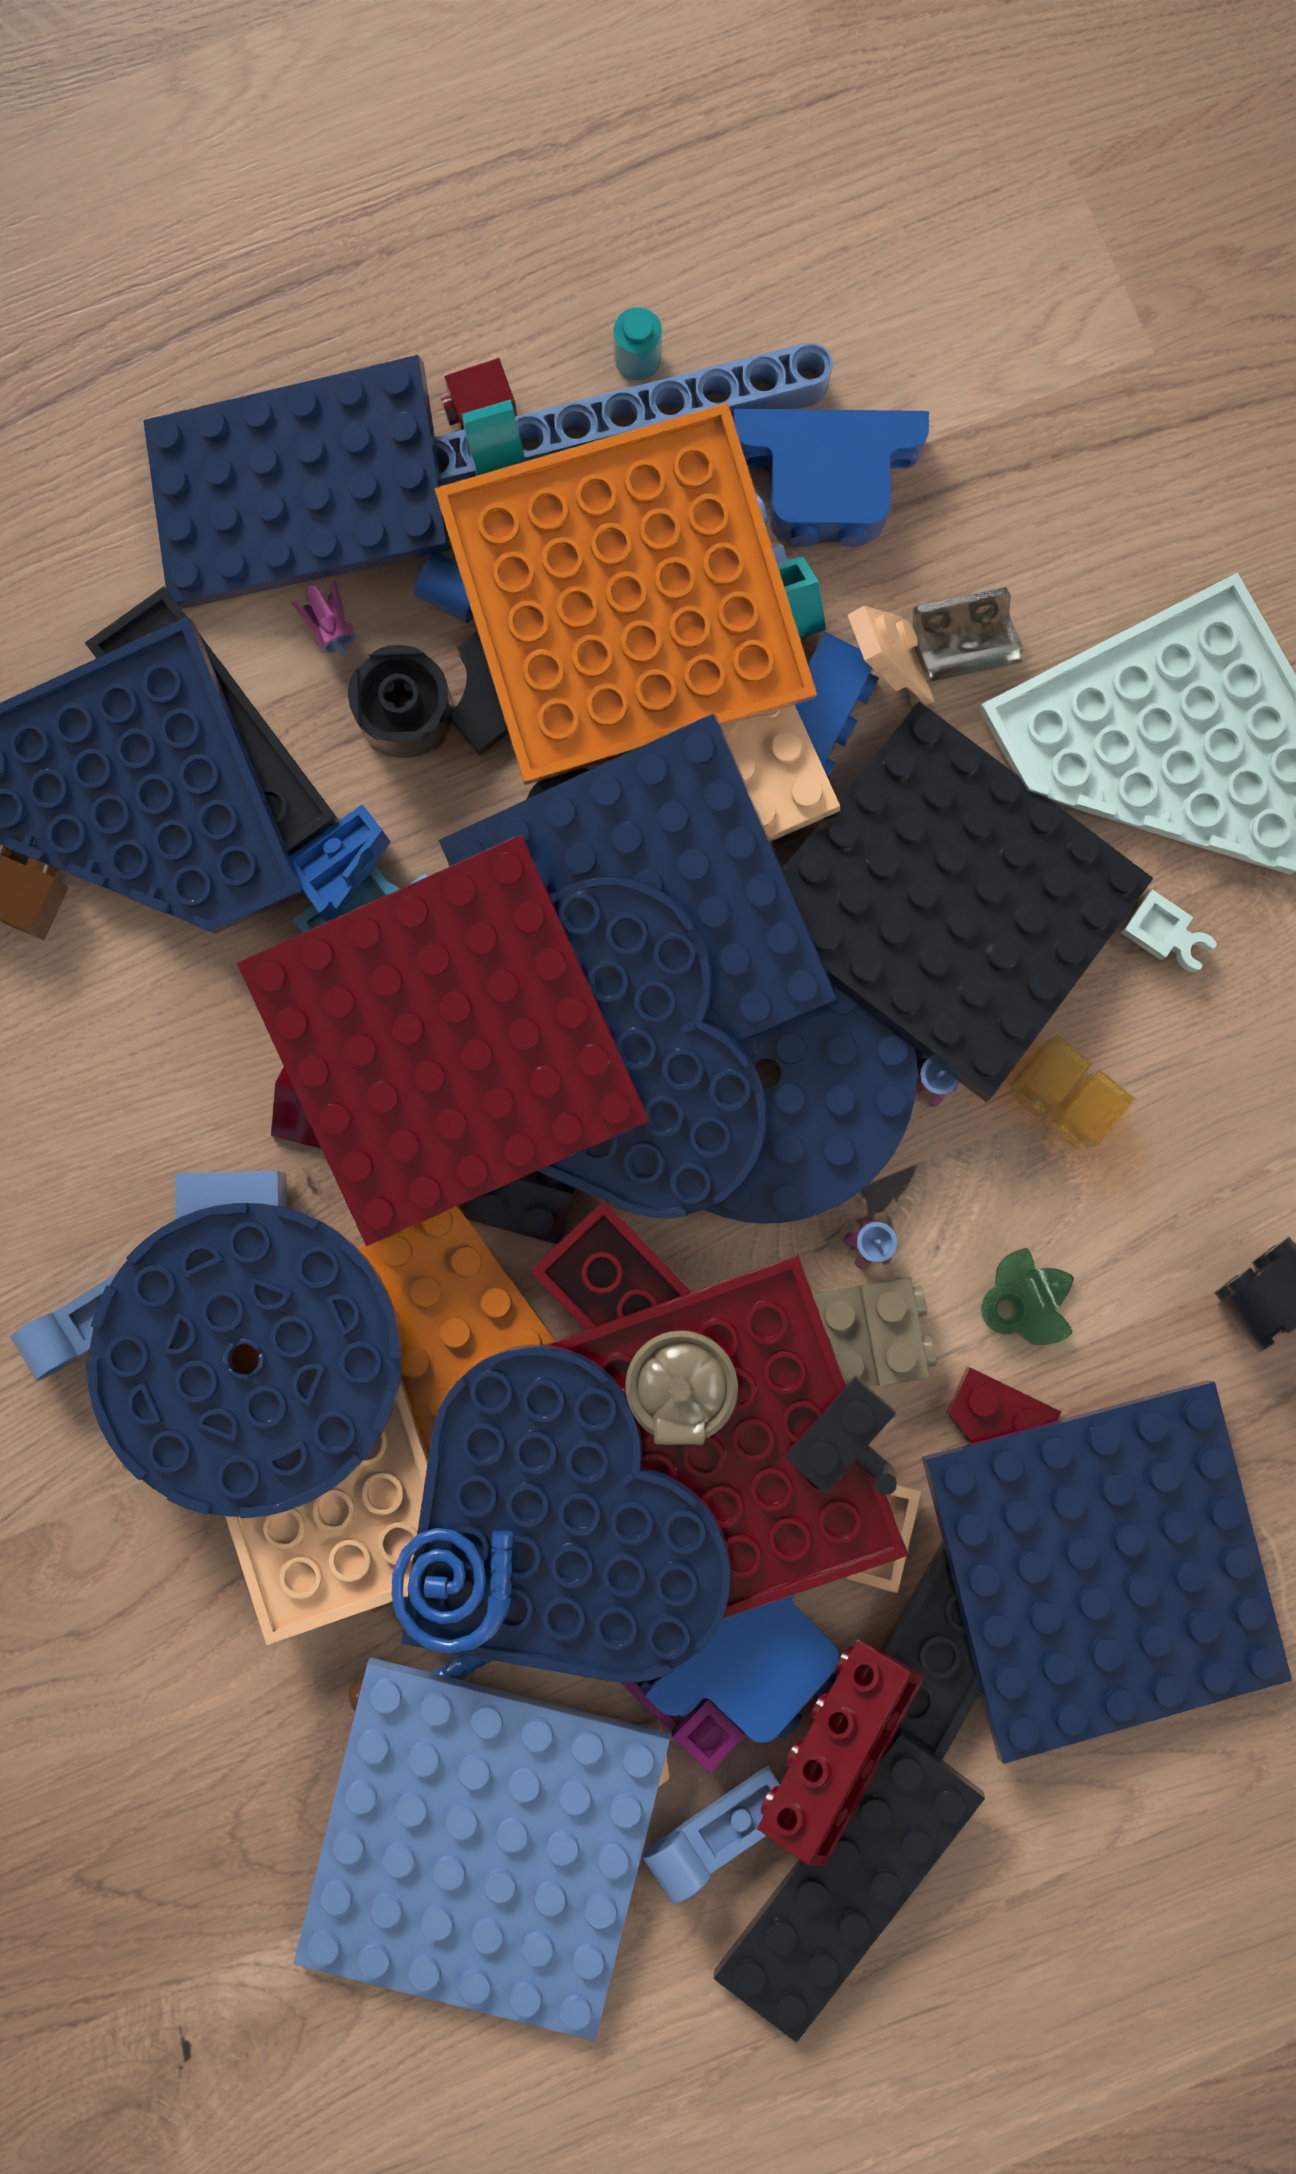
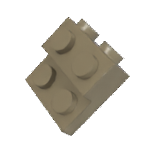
(878, 1331)

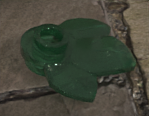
(1034, 1300)

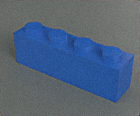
(839, 681)

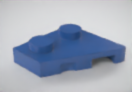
(339, 861)

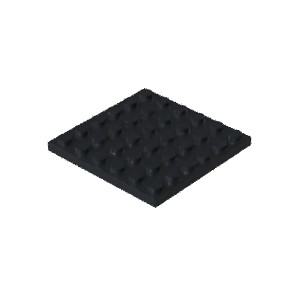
(957, 899)

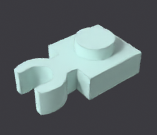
(1161, 928)

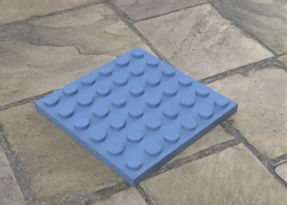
(482, 1848)

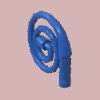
(440, 1587)

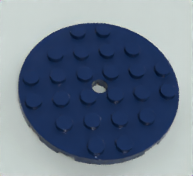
(830, 1115)
(168, 1376)

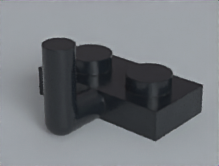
(844, 1436)

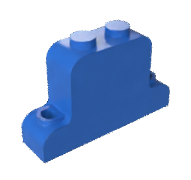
(830, 467)
(754, 1670)

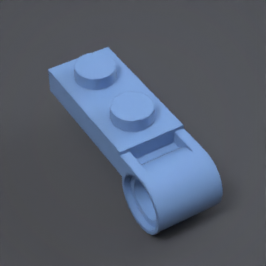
(59, 1336)
(710, 1838)

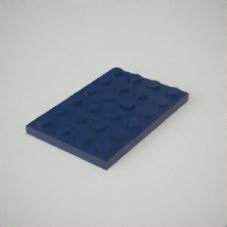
(296, 483)

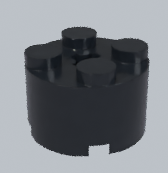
(377, 689)
(1263, 1300)

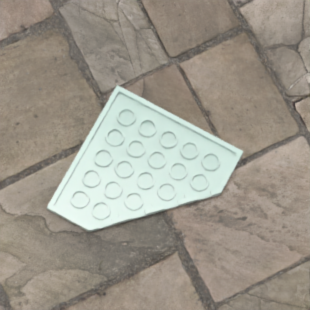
(1169, 729)

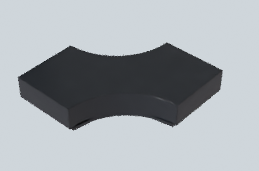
(478, 711)

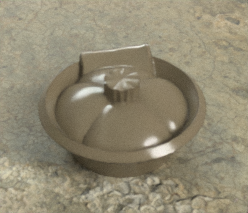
(681, 1388)

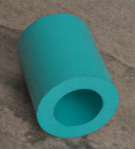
(637, 343)

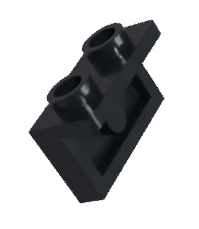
(527, 1206)

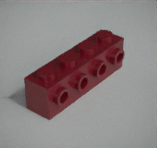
(839, 1753)

